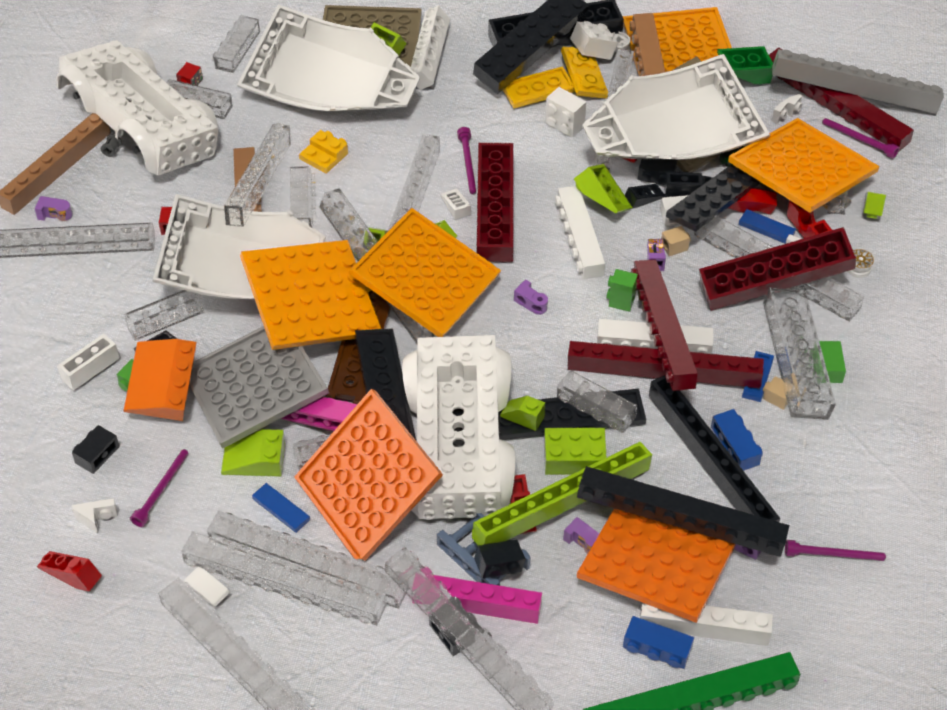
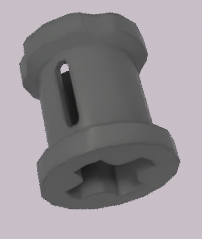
(111, 145)

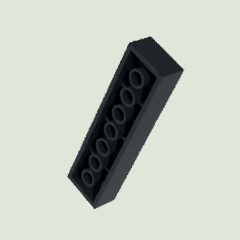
(601, 12)
(528, 42)

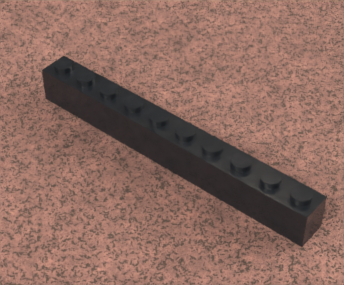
(709, 450)
(683, 511)

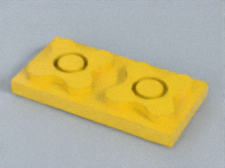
(584, 73)
(537, 87)

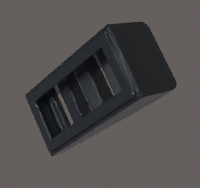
(642, 194)

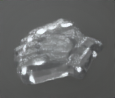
(838, 204)

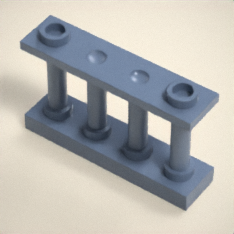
(462, 555)

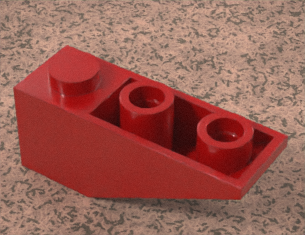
(70, 569)

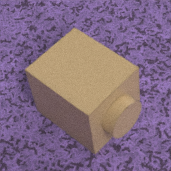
(675, 240)
(775, 393)

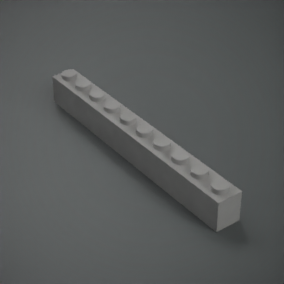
(857, 81)

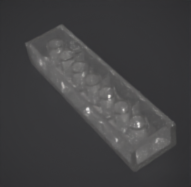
(799, 354)

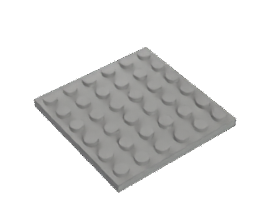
(253, 385)

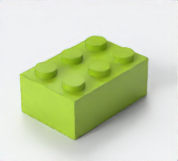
(572, 449)

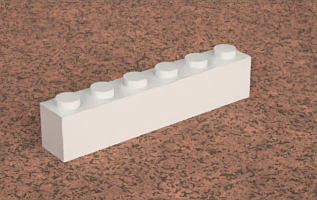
(580, 232)
(638, 335)
(717, 624)

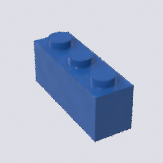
(737, 439)
(658, 642)

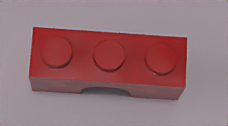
(805, 221)

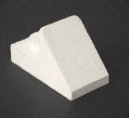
(90, 512)

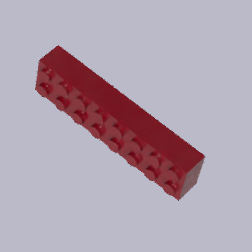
(495, 202)
(777, 268)

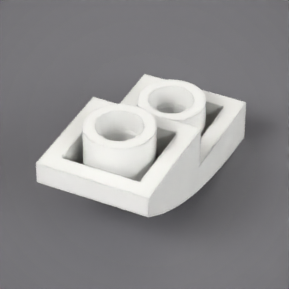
(787, 107)
(207, 586)

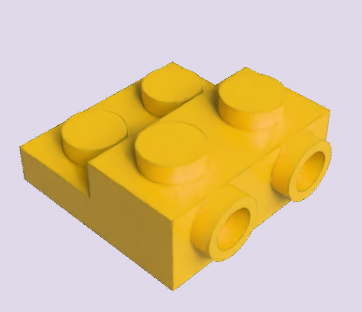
(324, 151)

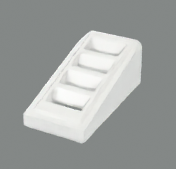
(457, 212)

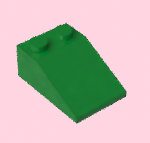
(750, 63)

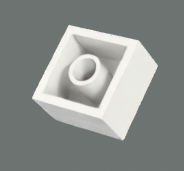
(594, 40)
(565, 112)

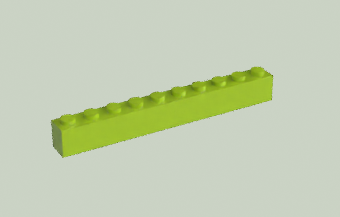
(555, 498)

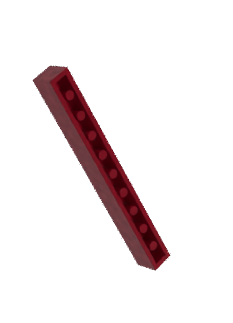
(856, 111)
(664, 326)
(646, 363)

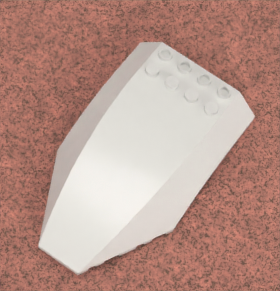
(326, 66)
(677, 115)
(205, 253)

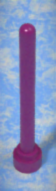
(464, 136)
(890, 150)
(141, 515)
(793, 548)

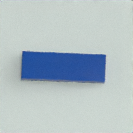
(766, 226)
(757, 393)
(281, 507)

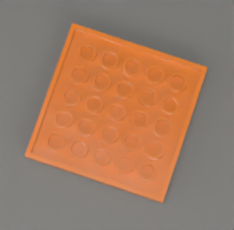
(367, 476)
(656, 563)

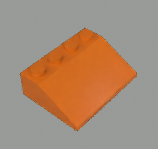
(160, 378)

